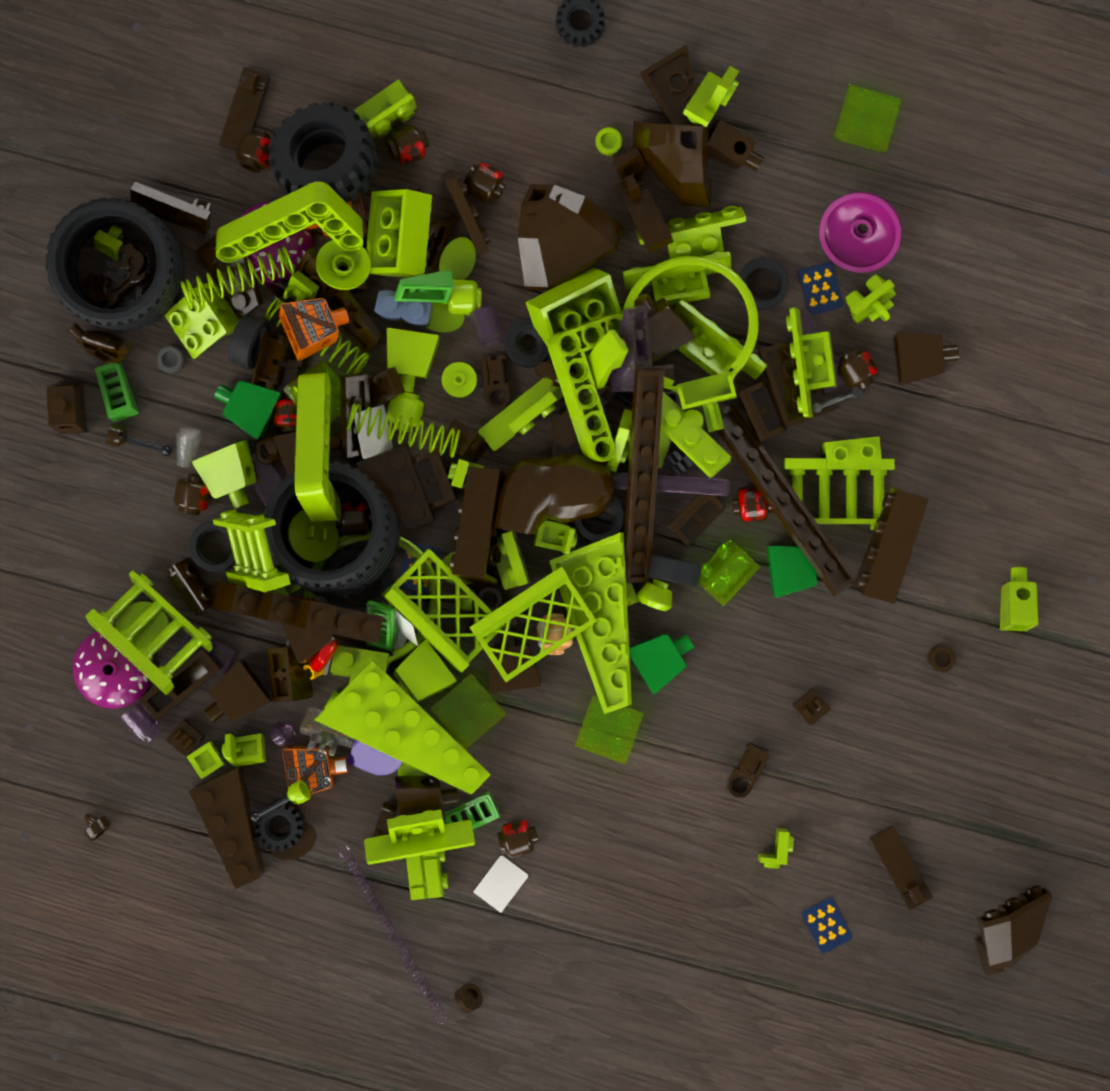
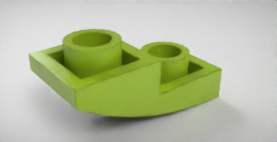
(606, 357)

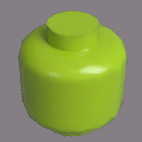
(464, 297)
(407, 405)

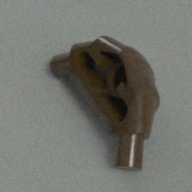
(438, 234)
(102, 345)

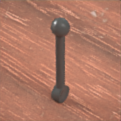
(855, 393)

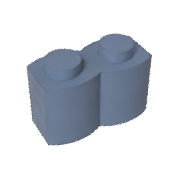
(413, 313)

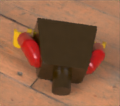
(311, 646)

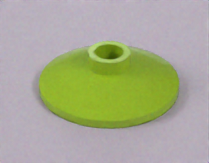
(333, 256)

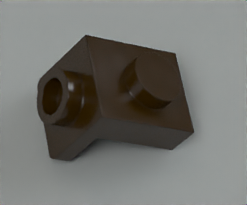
(469, 443)

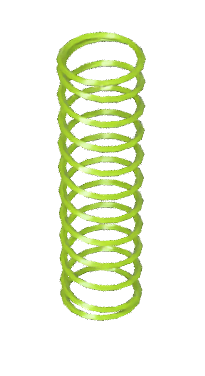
(286, 259)
(268, 317)
(400, 438)

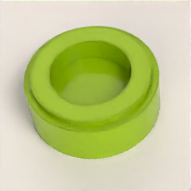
(608, 141)

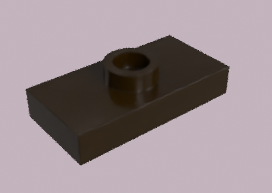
(385, 387)

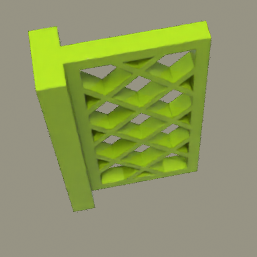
(521, 603)
(422, 622)

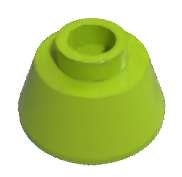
(656, 595)

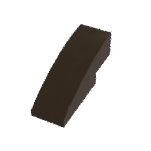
(185, 682)

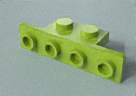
(710, 95)
(700, 233)
(679, 283)
(712, 347)
(813, 361)
(521, 414)
(418, 836)

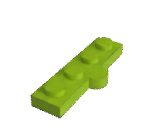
(687, 433)

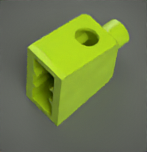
(411, 354)
(228, 472)
(1014, 612)
(423, 673)

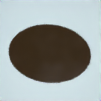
(277, 292)
(301, 848)

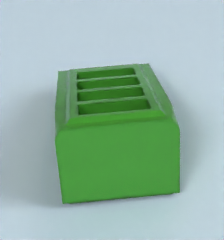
(426, 288)
(123, 412)
(389, 633)
(490, 804)

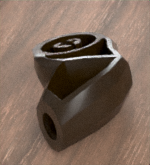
(554, 489)

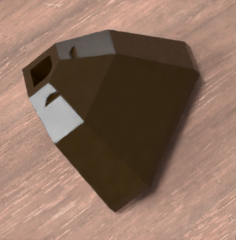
(677, 158)
(562, 235)
(1012, 929)

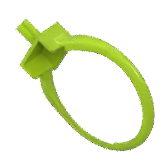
(719, 387)
(351, 661)

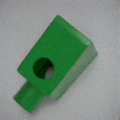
(249, 406)
(789, 570)
(660, 659)

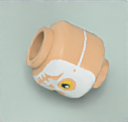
(554, 633)

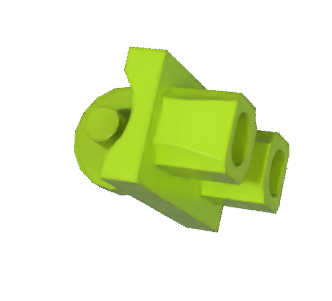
(875, 304)

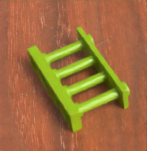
(798, 466)
(251, 551)
(142, 658)

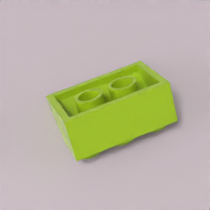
(398, 232)
(573, 304)

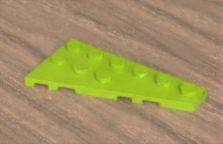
(600, 580)
(392, 722)

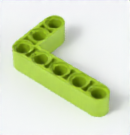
(288, 215)
(583, 382)
(312, 449)

